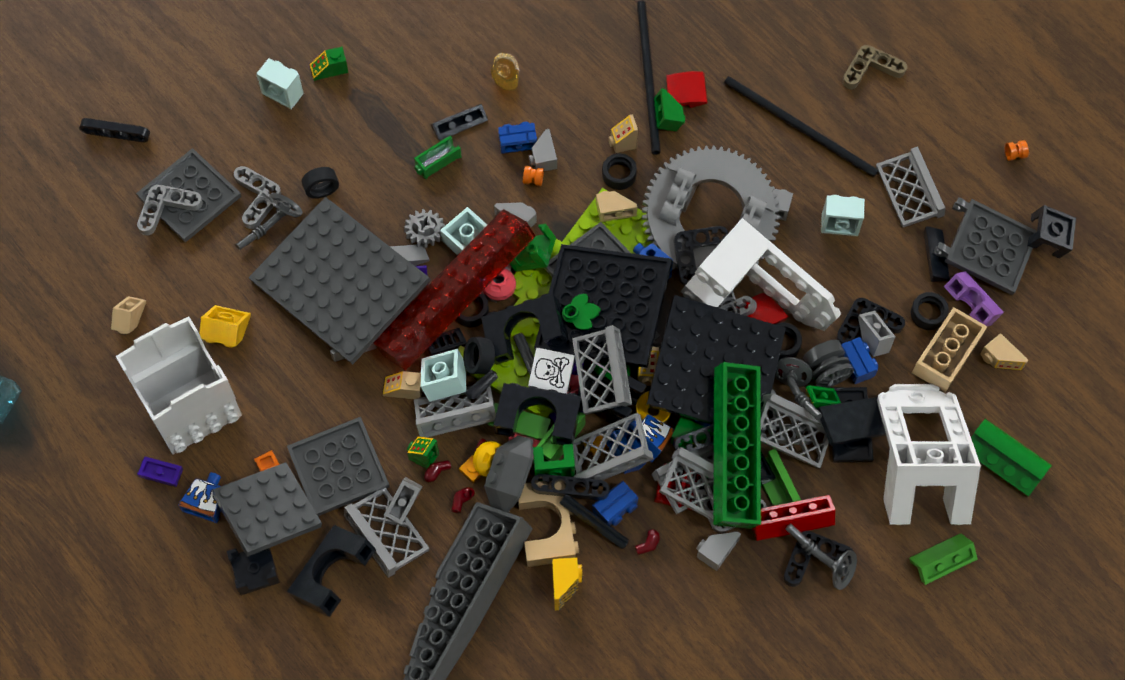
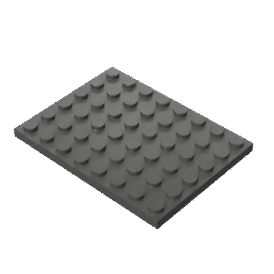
(339, 280)

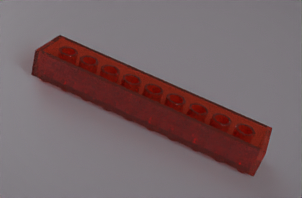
(454, 289)

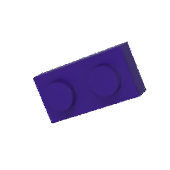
(160, 471)

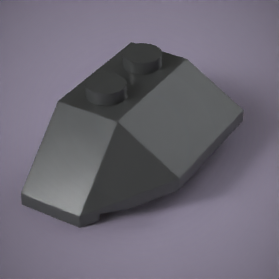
(509, 473)

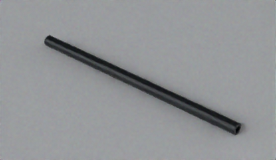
(648, 77)
(802, 127)

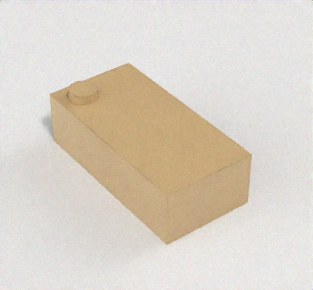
(949, 349)

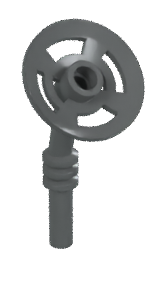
(283, 209)
(792, 378)
(838, 567)

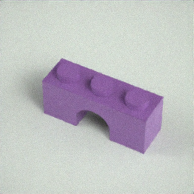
(983, 307)

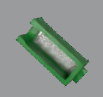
(436, 157)

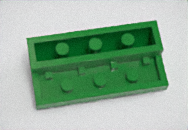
(1008, 457)

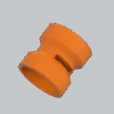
(1016, 150)
(533, 176)

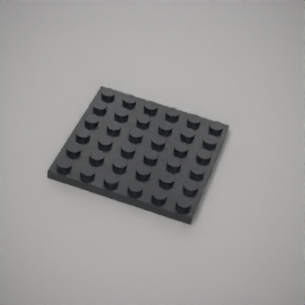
(625, 288)
(697, 342)

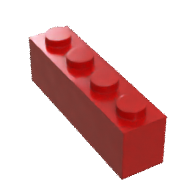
(802, 514)

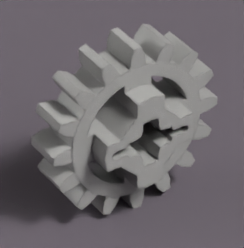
(423, 228)

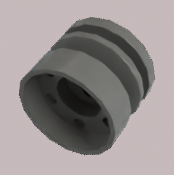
(828, 363)

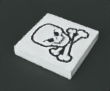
(551, 370)

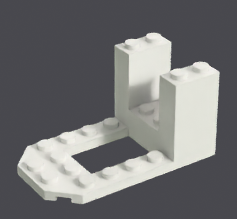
(738, 257)
(927, 462)

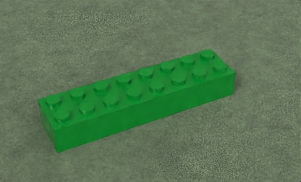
(737, 445)

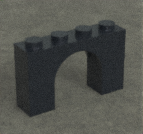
(500, 324)
(517, 398)
(336, 546)

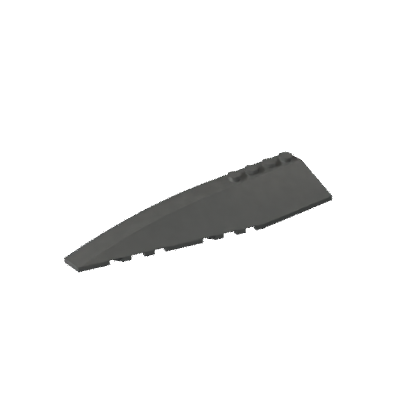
(465, 589)

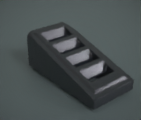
(443, 337)

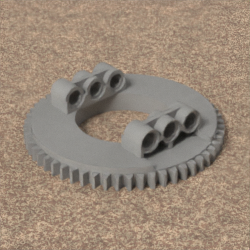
(674, 184)

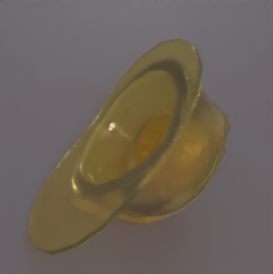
(505, 71)

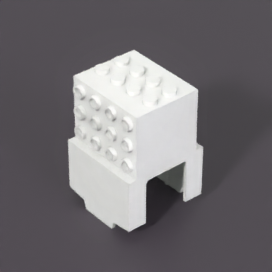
(179, 384)

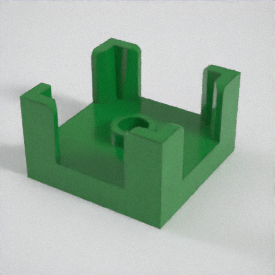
(537, 252)
(559, 467)

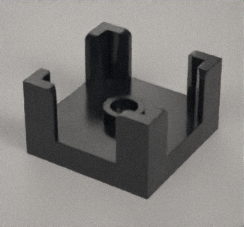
(1054, 230)
(621, 411)
(253, 571)

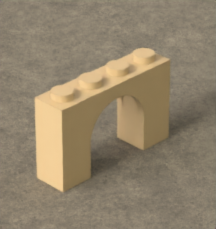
(559, 545)

